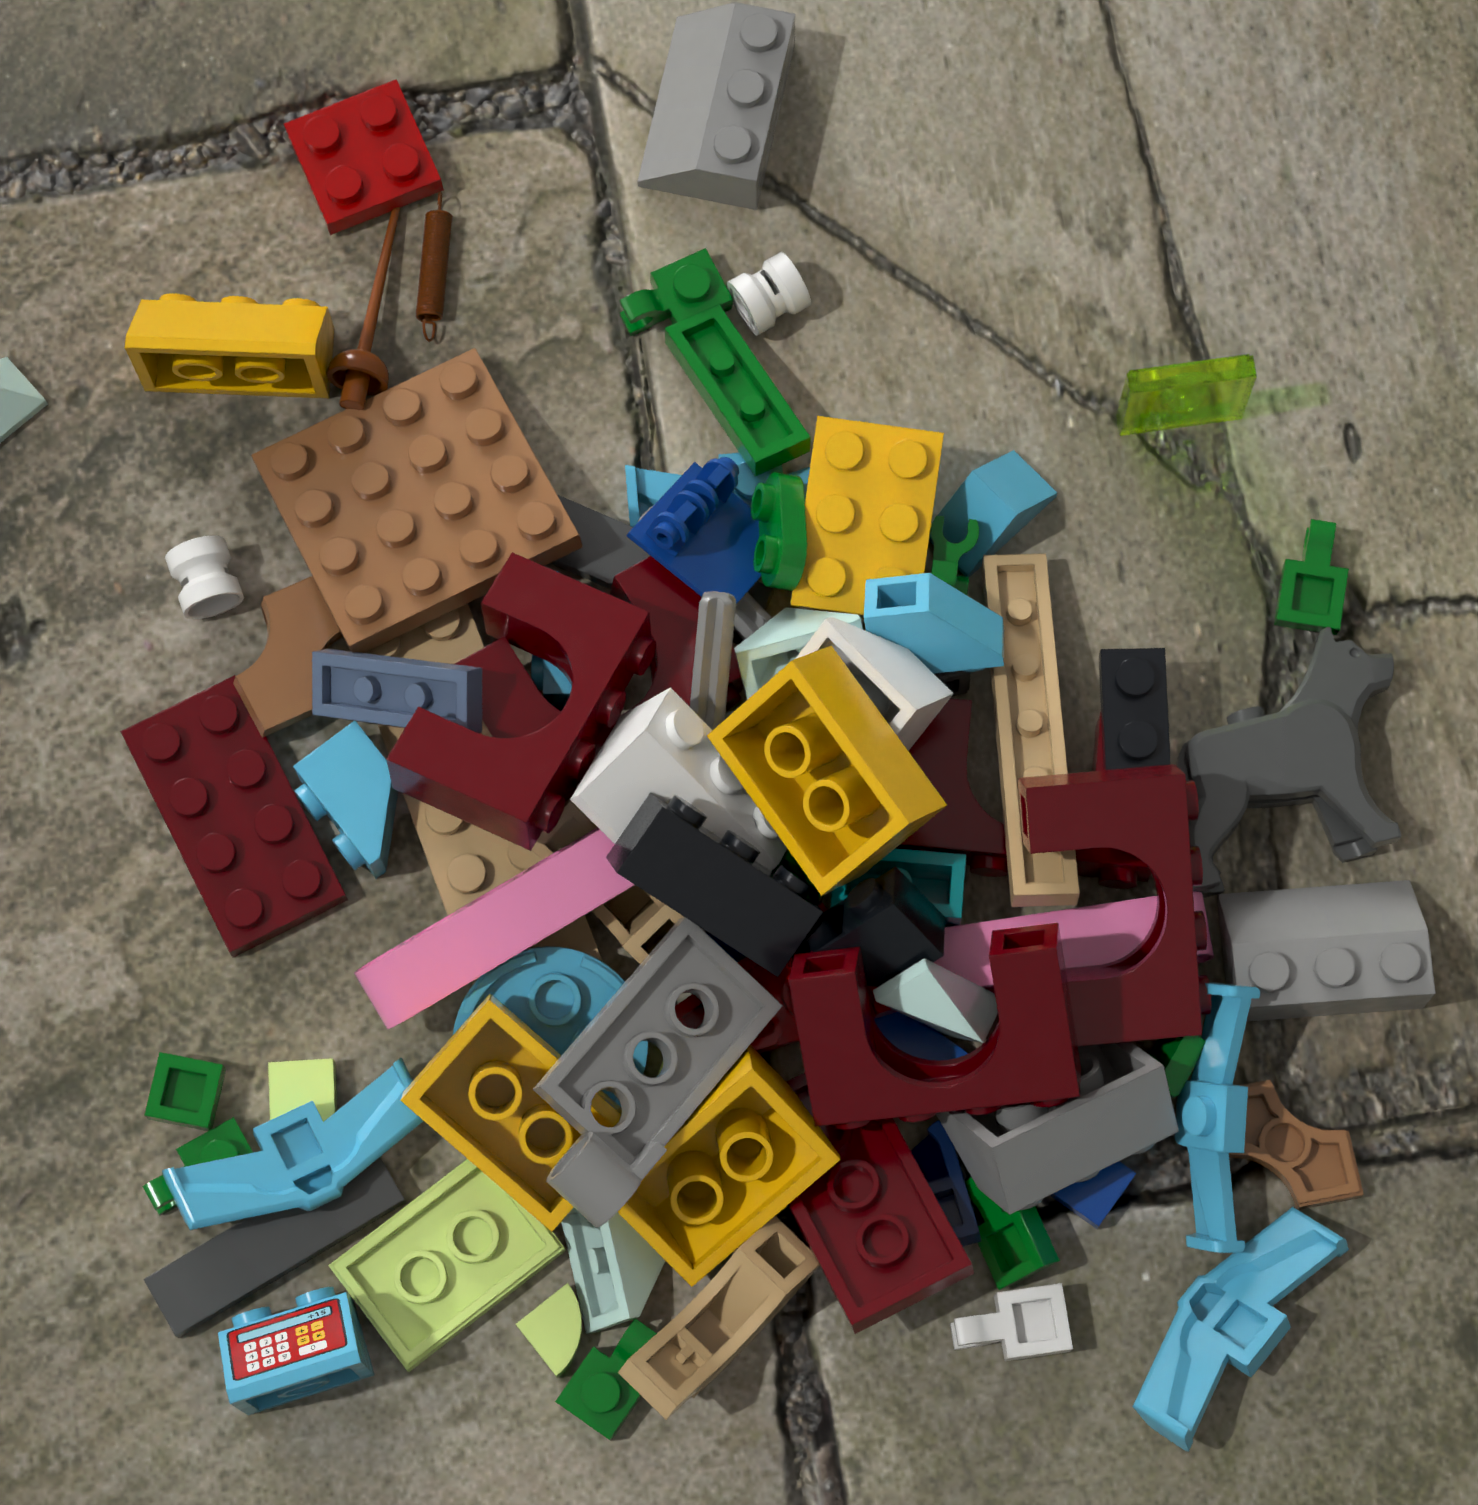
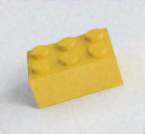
(865, 510)
(826, 769)
(486, 1107)

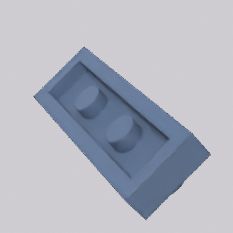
(392, 688)

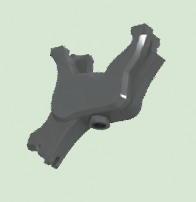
(1294, 759)

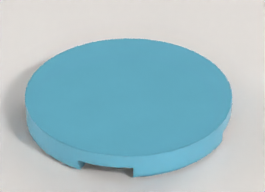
(552, 993)

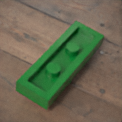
(737, 390)

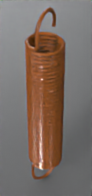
(433, 267)

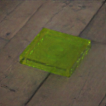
(1185, 394)

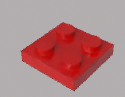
(363, 157)

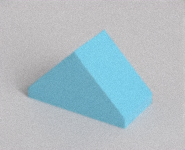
(1001, 499)

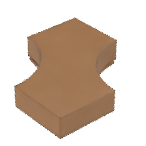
(280, 681)
(1310, 1161)

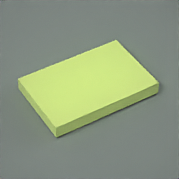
(444, 1262)

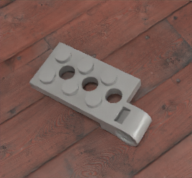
(611, 1162)

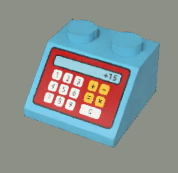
(293, 1352)

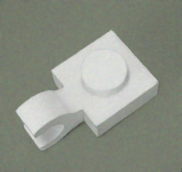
(1026, 1322)

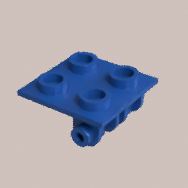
(703, 531)

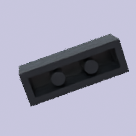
(715, 881)

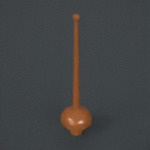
(359, 370)

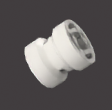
(769, 293)
(204, 575)

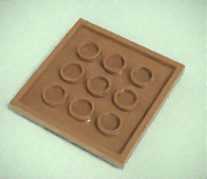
(415, 501)

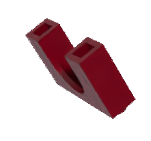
(517, 708)
(520, 781)
(1146, 814)
(967, 827)
(864, 1077)

